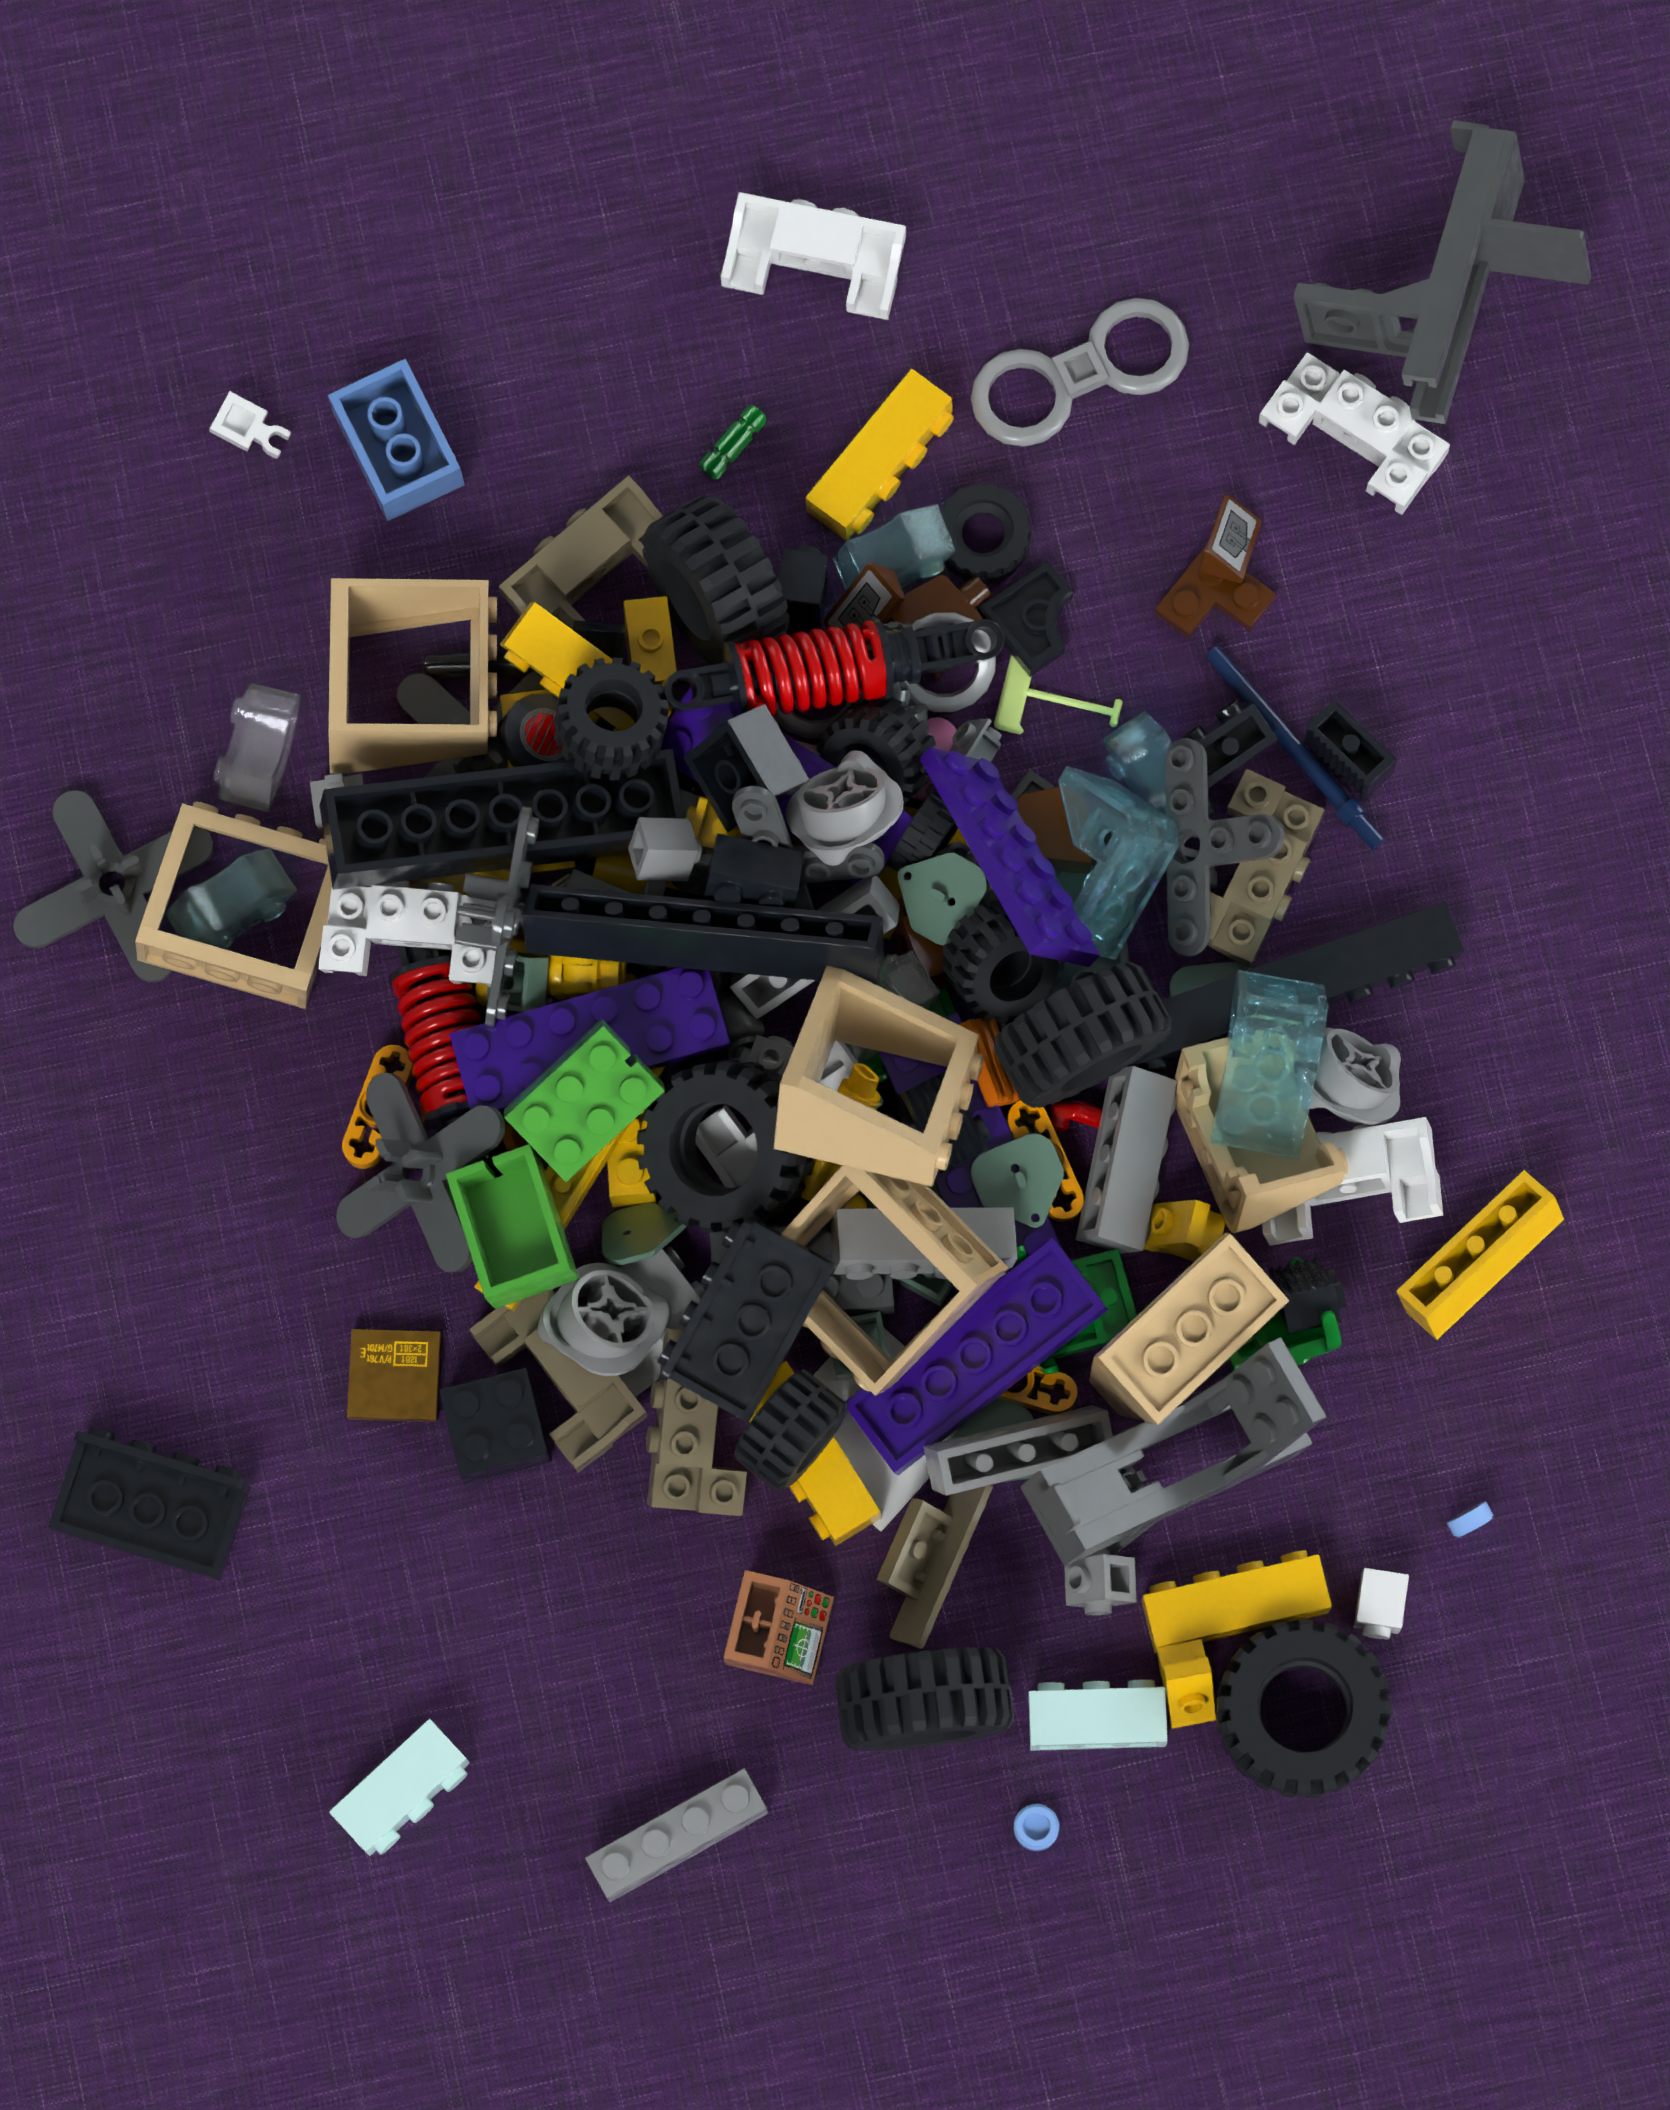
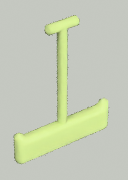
(1016, 691)

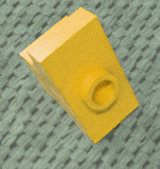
(650, 636)
(1183, 1228)
(1187, 1683)

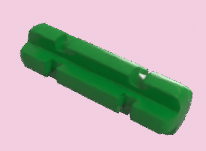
(732, 442)

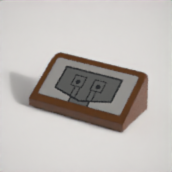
(1231, 541)
(871, 594)

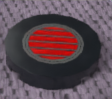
(530, 731)

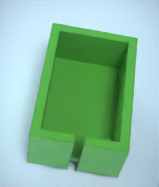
(583, 1100)
(512, 1227)

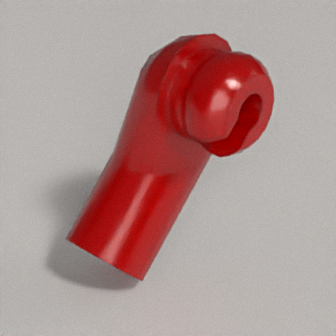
(1078, 1111)

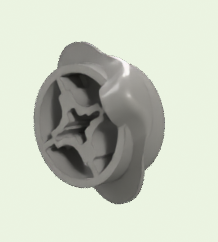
(844, 808)
(1357, 1078)
(594, 1332)

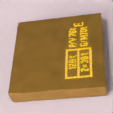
(394, 1375)

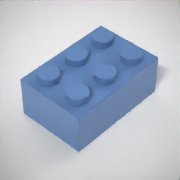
(396, 440)

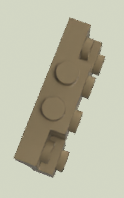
(583, 553)
(1260, 886)
(601, 1403)
(684, 1450)

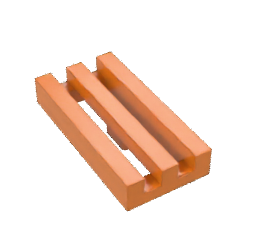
(993, 1080)

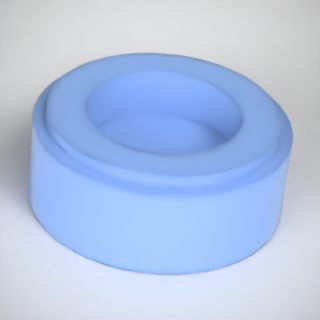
(1470, 1519)
(1036, 1827)

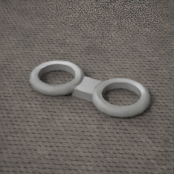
(1079, 371)
(935, 702)

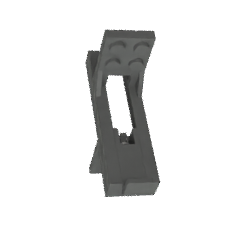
(1474, 241)
(1100, 1500)

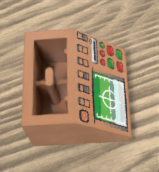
(778, 1628)

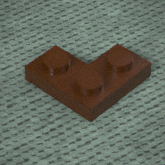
(1198, 594)

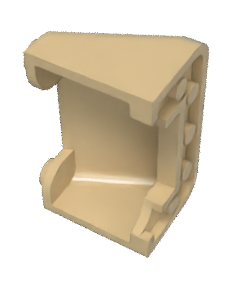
(1245, 1182)

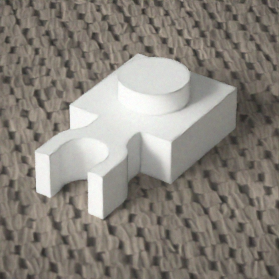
(242, 423)

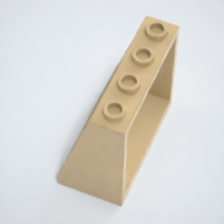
(398, 604)
(222, 965)
(845, 1132)
(933, 1231)
(1186, 1333)

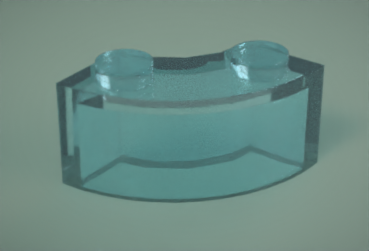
(909, 544)
(1139, 757)
(233, 900)

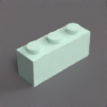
(1097, 1716)
(401, 1789)

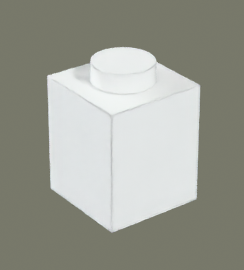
(1381, 1603)

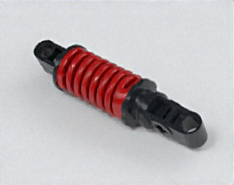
(829, 665)
(438, 1011)

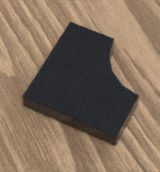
(1030, 615)

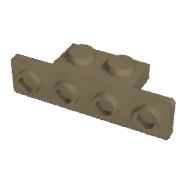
(927, 1558)

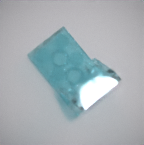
(1129, 864)
(1270, 1063)

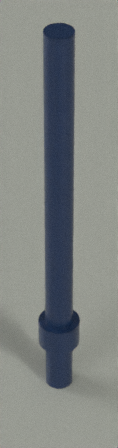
(1348, 810)

